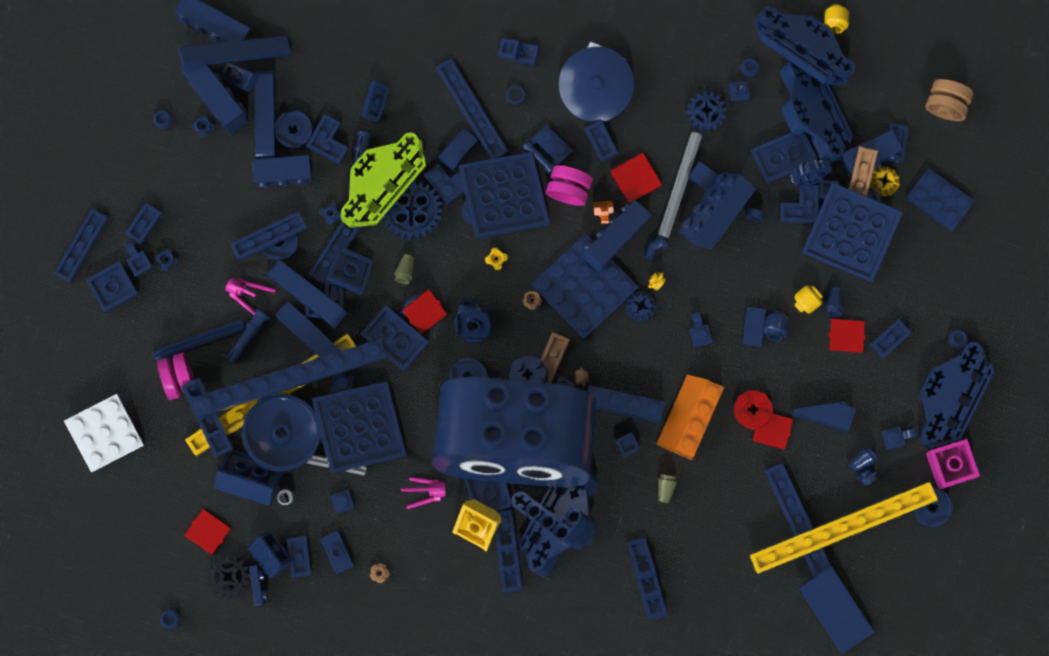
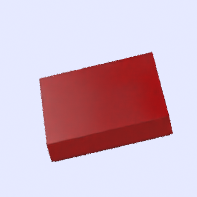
(635, 178)

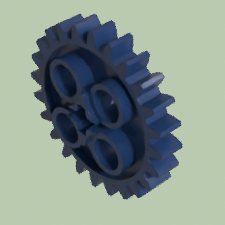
(429, 211)

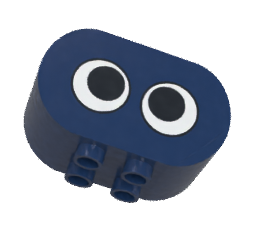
(514, 432)

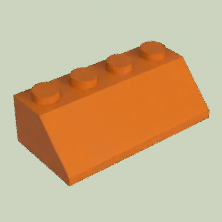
(690, 416)

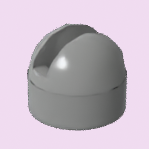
(282, 499)

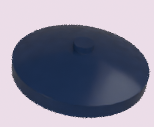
(596, 84)
(281, 433)

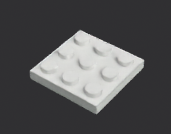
(104, 432)

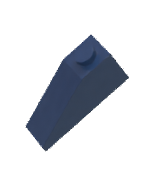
(833, 415)

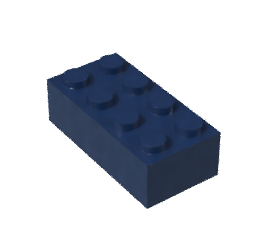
(216, 97)
(717, 210)

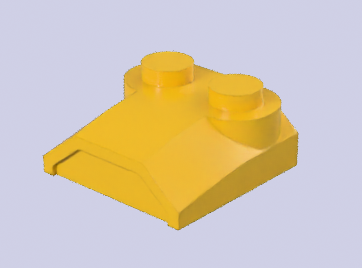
(477, 523)

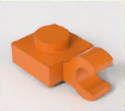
(603, 210)

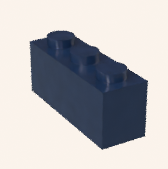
(887, 147)
(282, 171)

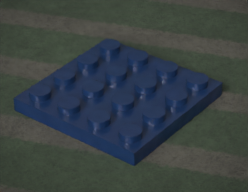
(504, 195)
(852, 232)
(581, 292)
(358, 427)

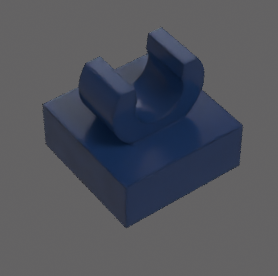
(738, 91)

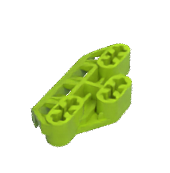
(377, 180)

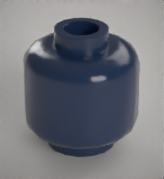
(776, 326)

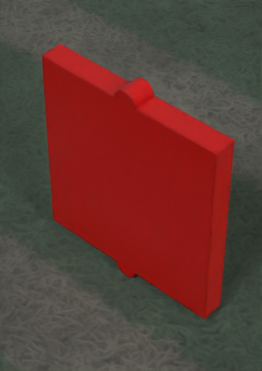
(424, 312)
(846, 335)
(775, 432)
(207, 532)

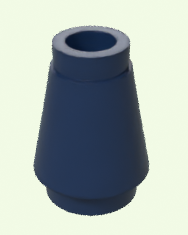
(835, 302)
(863, 459)

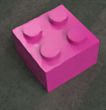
(952, 464)

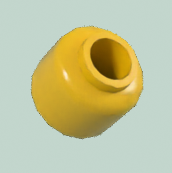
(836, 18)
(808, 299)

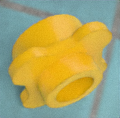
(491, 258)
(657, 280)

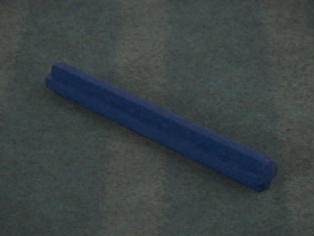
(199, 340)

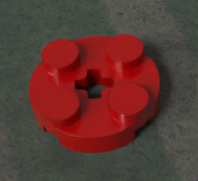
(746, 418)

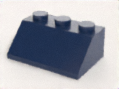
(246, 479)

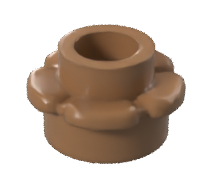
(532, 295)
(581, 377)
(374, 573)

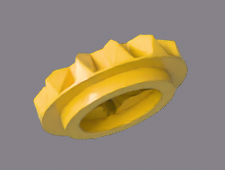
(889, 188)

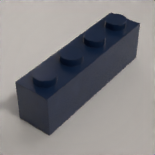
(211, 22)
(616, 236)
(627, 404)

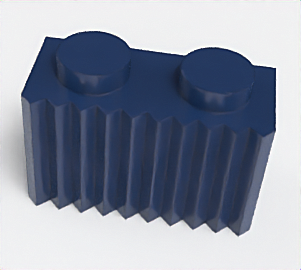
(270, 554)

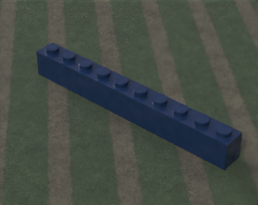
(289, 378)

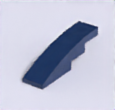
(306, 331)
(209, 424)
(508, 553)
(646, 579)

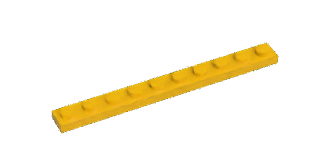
(235, 417)
(843, 527)

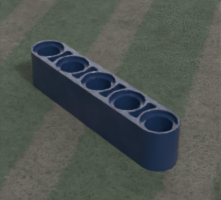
(265, 115)
(306, 294)

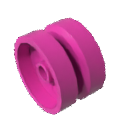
(569, 185)
(175, 376)

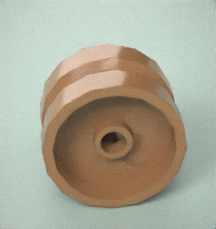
(949, 100)

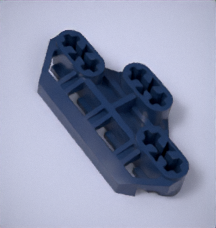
(805, 44)
(815, 111)
(948, 396)
(541, 546)

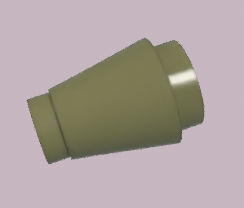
(404, 271)
(666, 487)

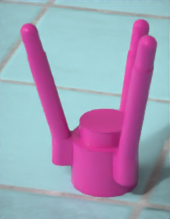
(237, 287)
(435, 489)

